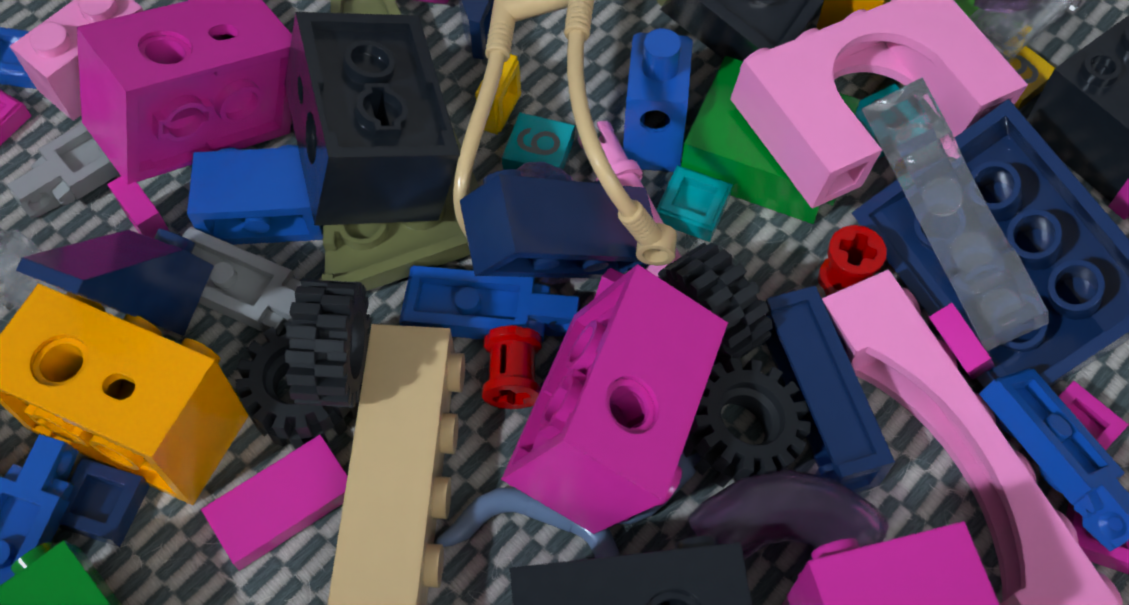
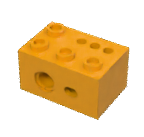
(118, 391)

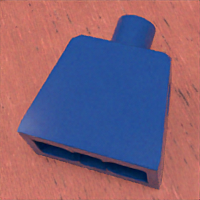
(657, 82)

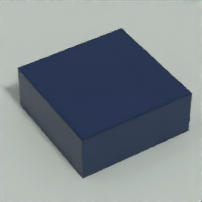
(103, 502)

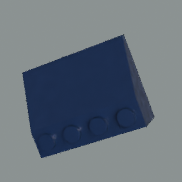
(1055, 227)

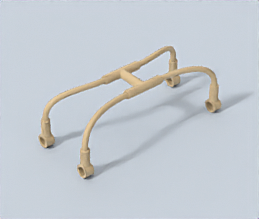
(654, 240)

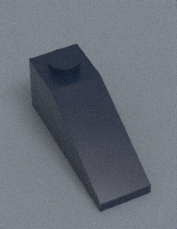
(129, 274)

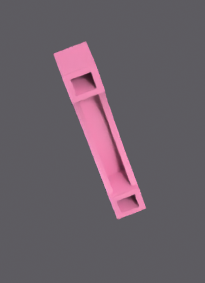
(905, 360)

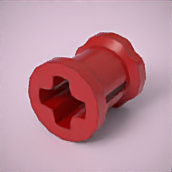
(852, 257)
(512, 367)

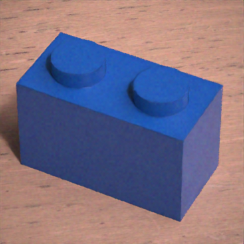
(251, 196)

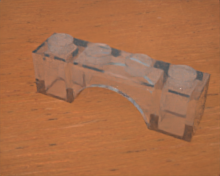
(955, 216)

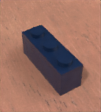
(547, 227)

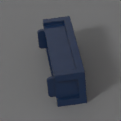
(843, 426)

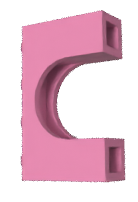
(809, 128)

